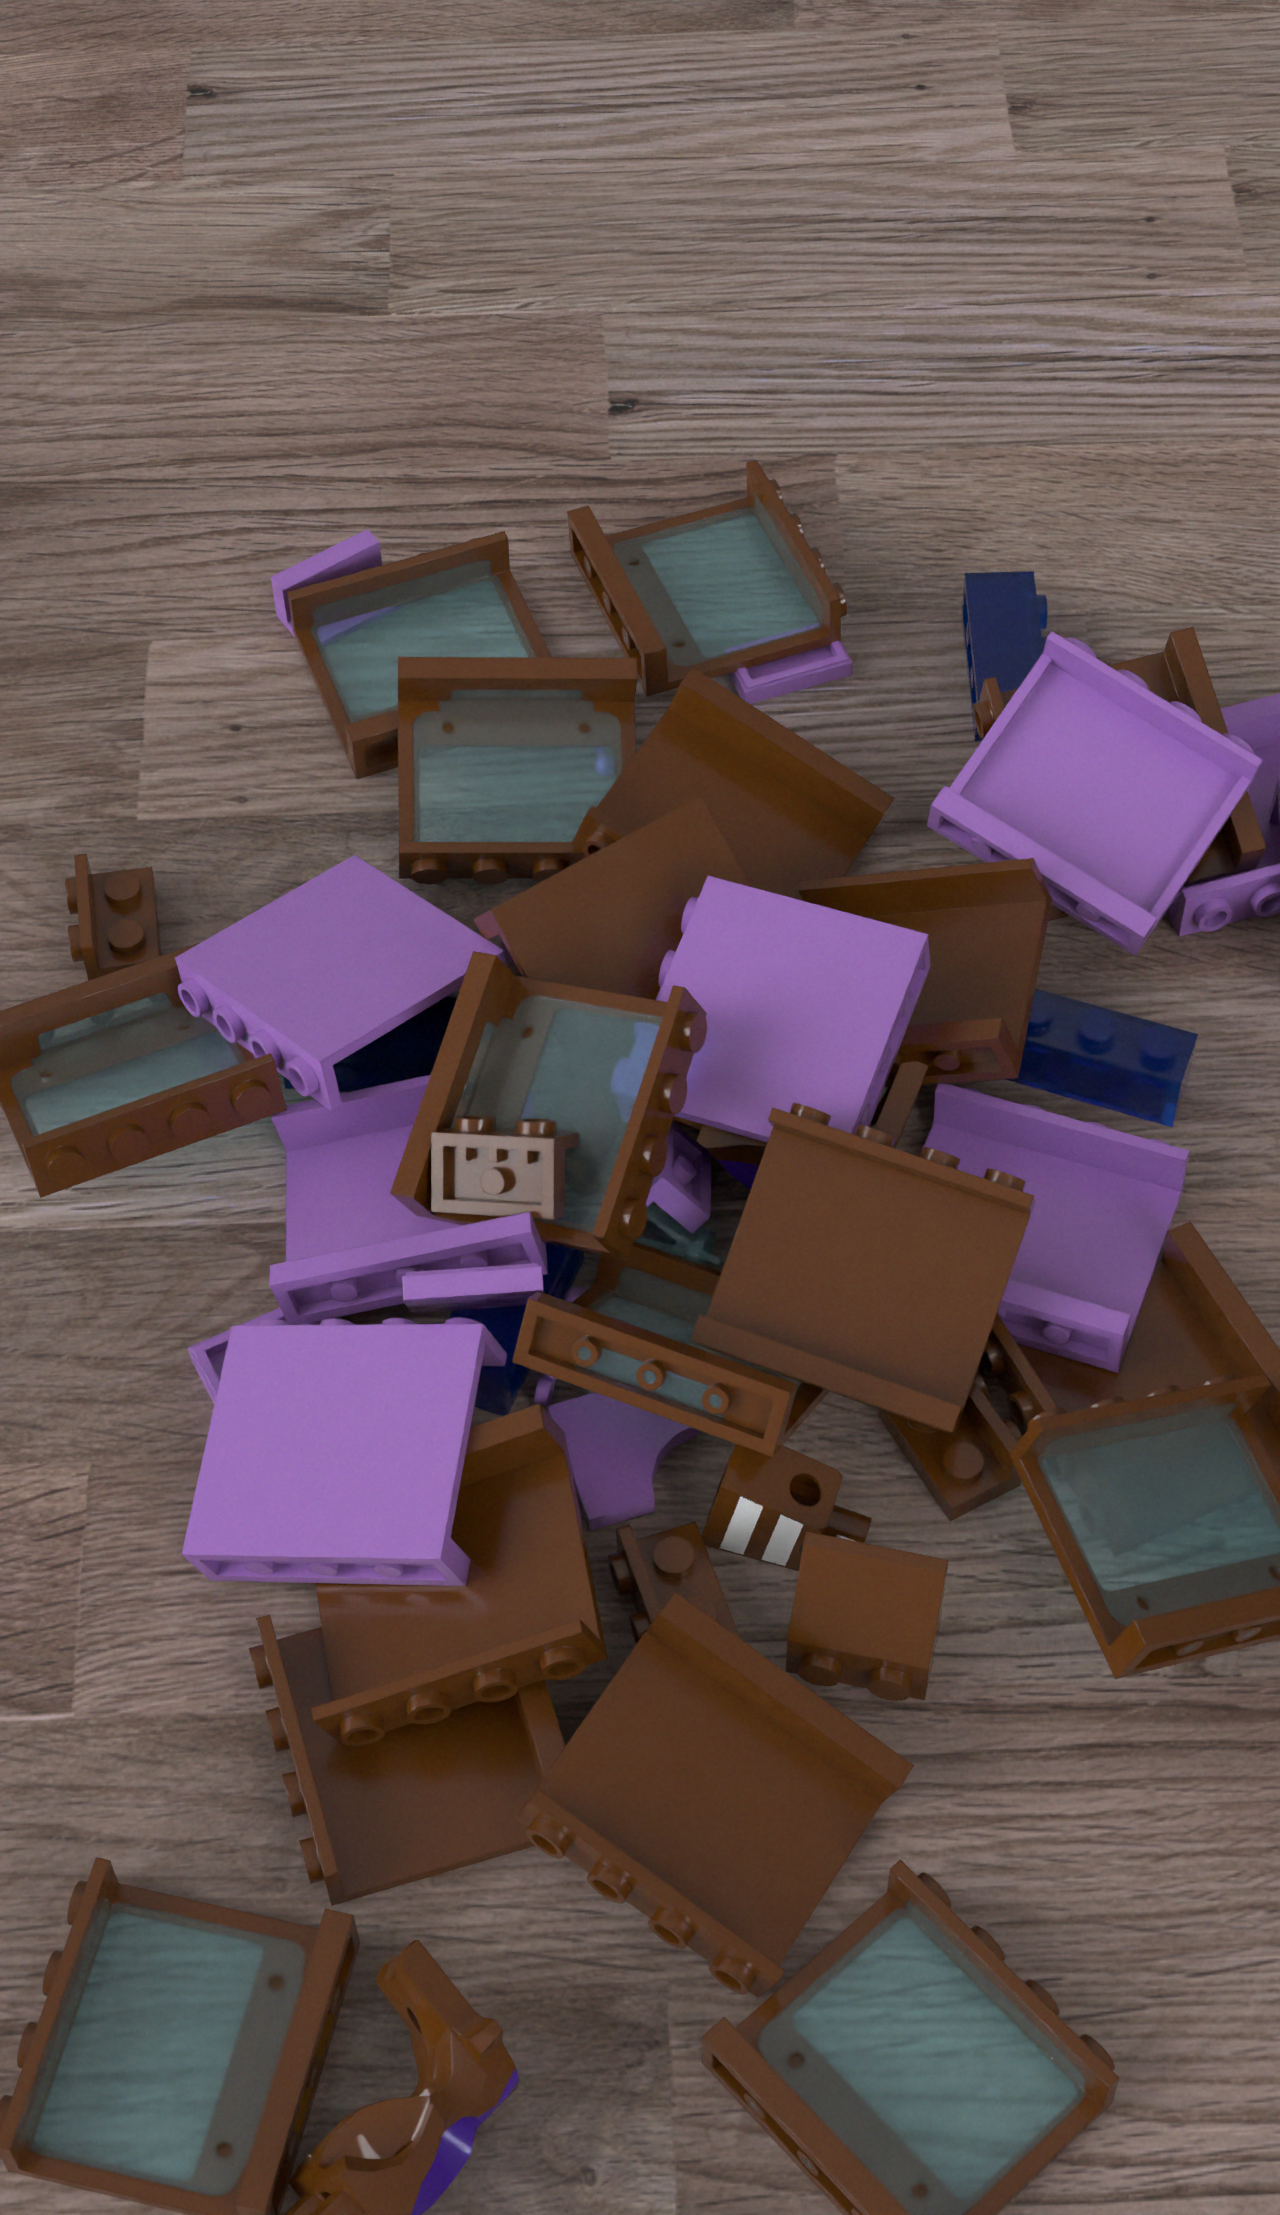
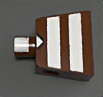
(772, 1502)

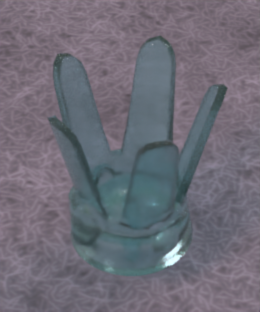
(677, 1239)

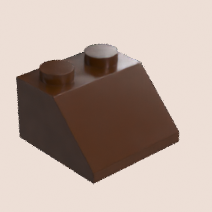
(865, 1617)

